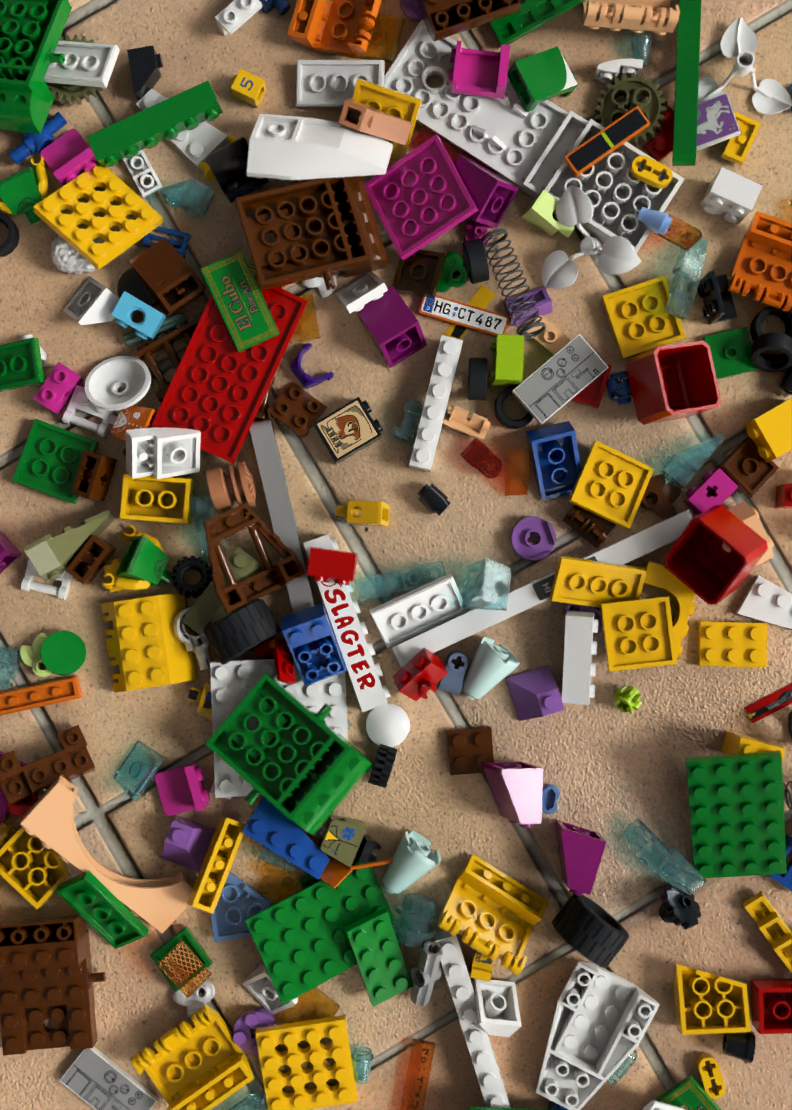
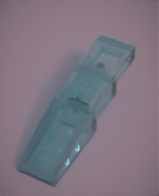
(686, 279)

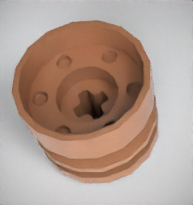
(231, 488)

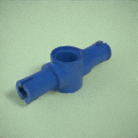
(36, 142)

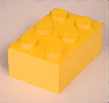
(157, 499)

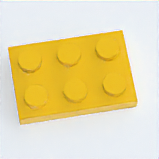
(732, 644)

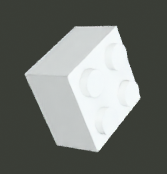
(730, 196)

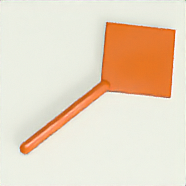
(337, 871)

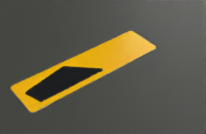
(480, 299)

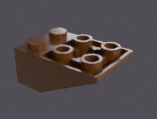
(167, 277)

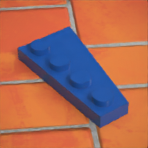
(285, 838)

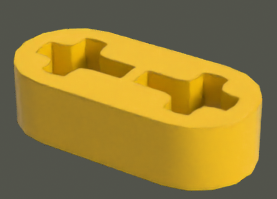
(650, 172)
(715, 1074)

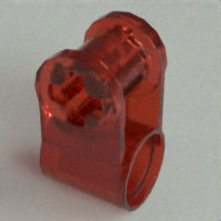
(479, 455)

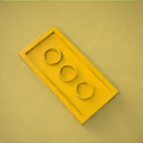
(595, 582)

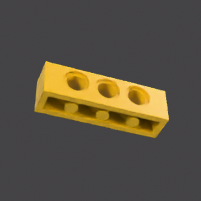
(216, 865)

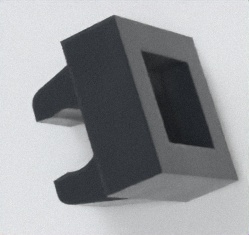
(365, 849)

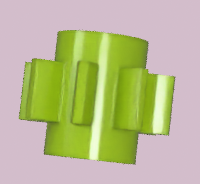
(627, 699)

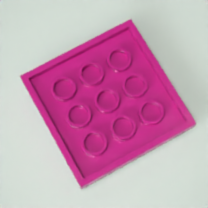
(420, 197)

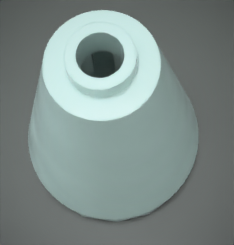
(488, 668)
(410, 862)

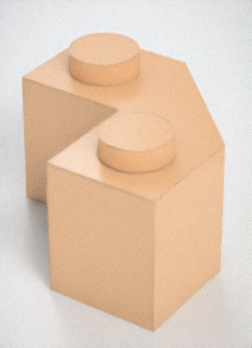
(751, 518)

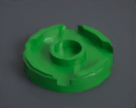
(63, 652)

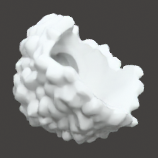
(68, 259)

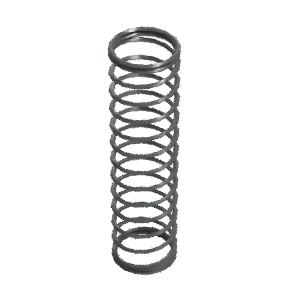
(491, 245)

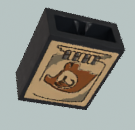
(348, 429)

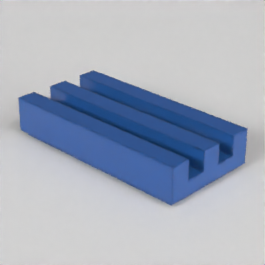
(186, 237)

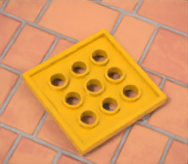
(98, 227)
(312, 1032)

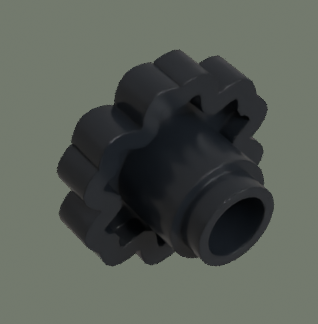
(679, 907)

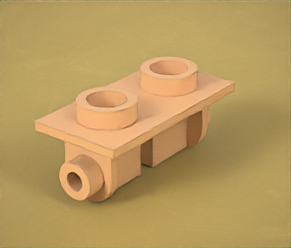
(475, 427)

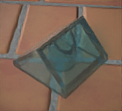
(486, 585)
(139, 770)

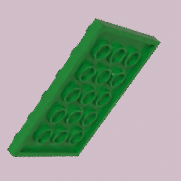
(737, 814)
(305, 933)

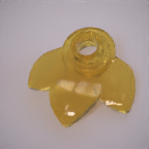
(275, 883)

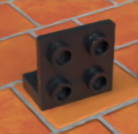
(230, 170)
(716, 298)

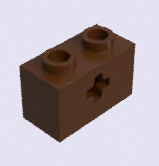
(93, 475)
(90, 559)

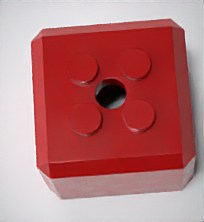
(673, 382)
(702, 561)

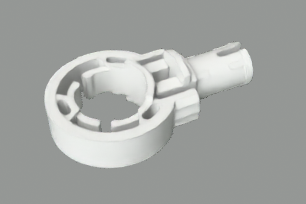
(191, 641)

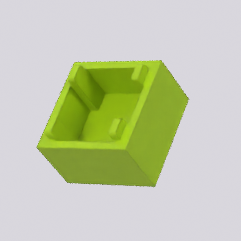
(507, 360)

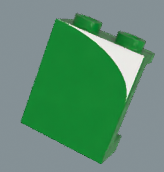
(541, 77)

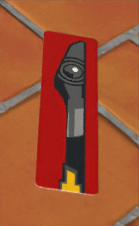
(770, 704)

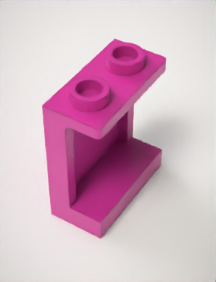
(479, 71)

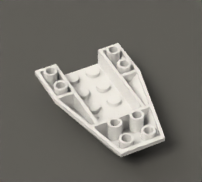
(313, 149)
(592, 1033)

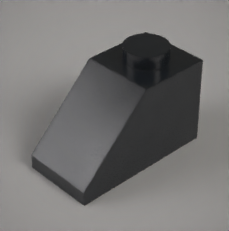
(144, 68)

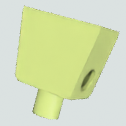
(542, 215)

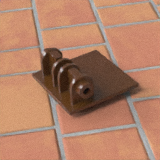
(297, 410)
(589, 525)

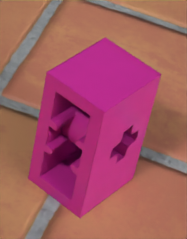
(58, 388)
(721, 488)

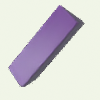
(542, 300)

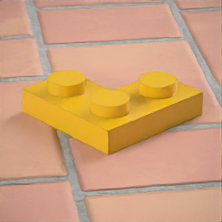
(739, 146)

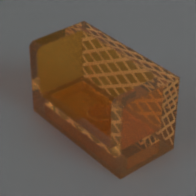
(184, 969)

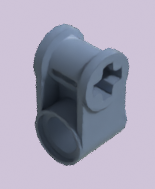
(454, 679)

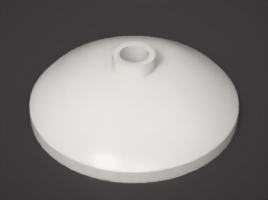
(117, 383)

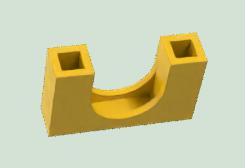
(682, 596)

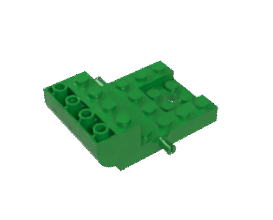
(26, 49)
(290, 755)

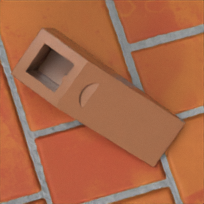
(374, 122)

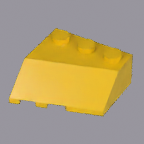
(32, 867)
(709, 1003)

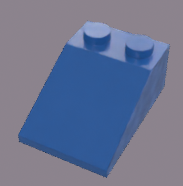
(554, 459)

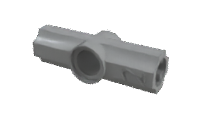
(426, 973)

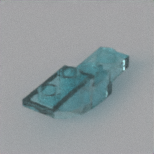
(398, 581)
(663, 861)

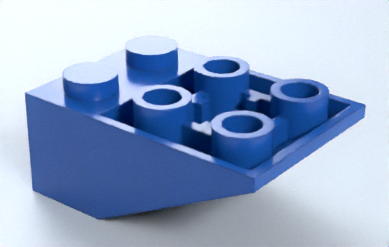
(313, 644)

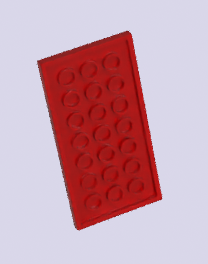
(222, 388)

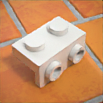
(236, 15)

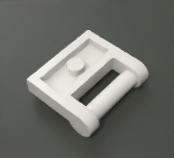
(80, 401)
(28, 583)

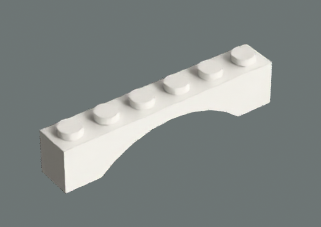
(435, 403)

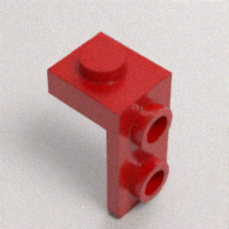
(280, 652)

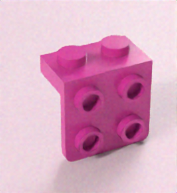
(69, 157)
(182, 789)

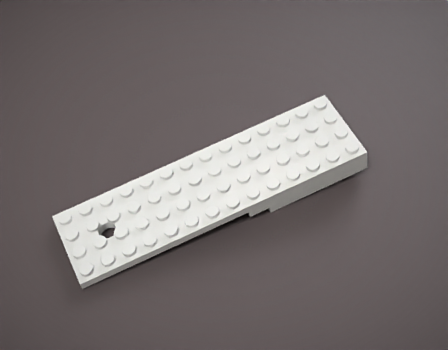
(529, 145)

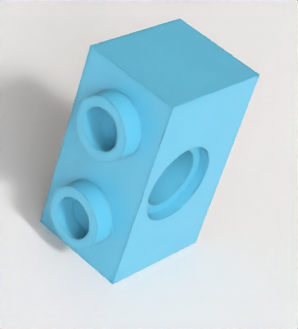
(128, 306)

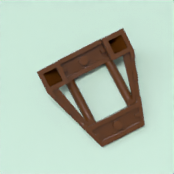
(273, 578)

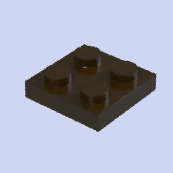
(419, 273)

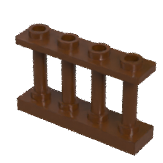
(165, 341)

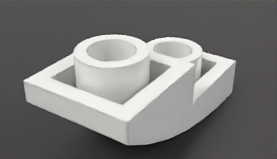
(609, 70)
(143, 174)

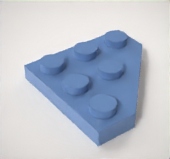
(234, 905)

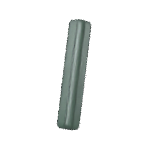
(168, 325)

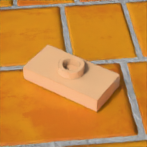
(551, 338)

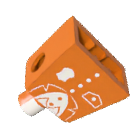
(129, 419)

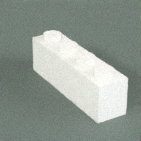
(578, 657)

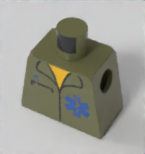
(341, 838)

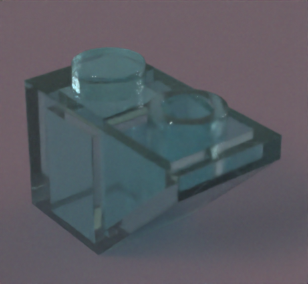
(189, 195)

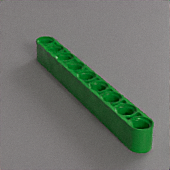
(686, 83)

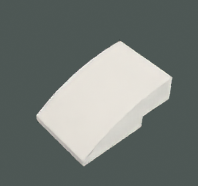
(162, 452)

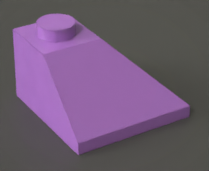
(535, 693)
(187, 843)

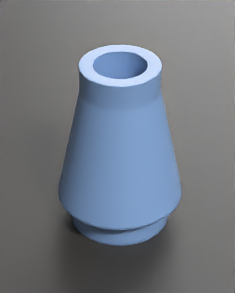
(655, 220)

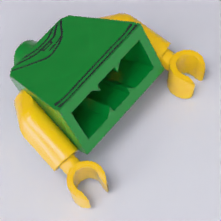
(24, 191)
(142, 563)

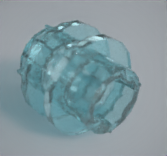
(416, 914)

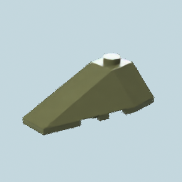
(55, 554)
(208, 607)

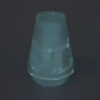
(641, 46)
(362, 1062)

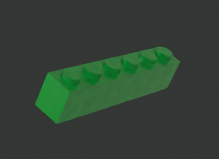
(155, 124)

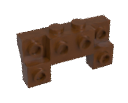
(35, 778)

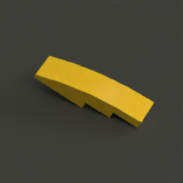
(771, 926)

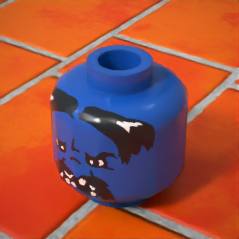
(619, 388)

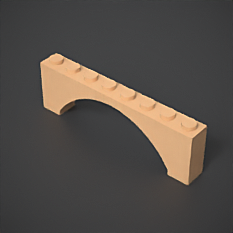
(54, 824)

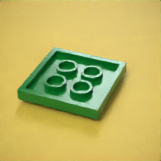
(52, 460)

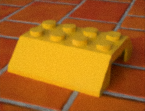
(146, 642)
(492, 913)
(196, 1063)

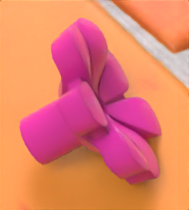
(472, 230)

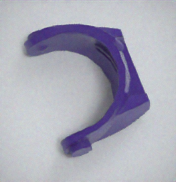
(306, 380)

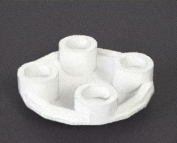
(387, 725)

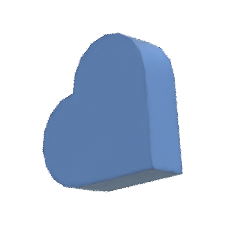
(549, 796)

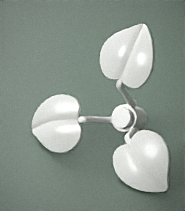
(742, 43)
(617, 253)

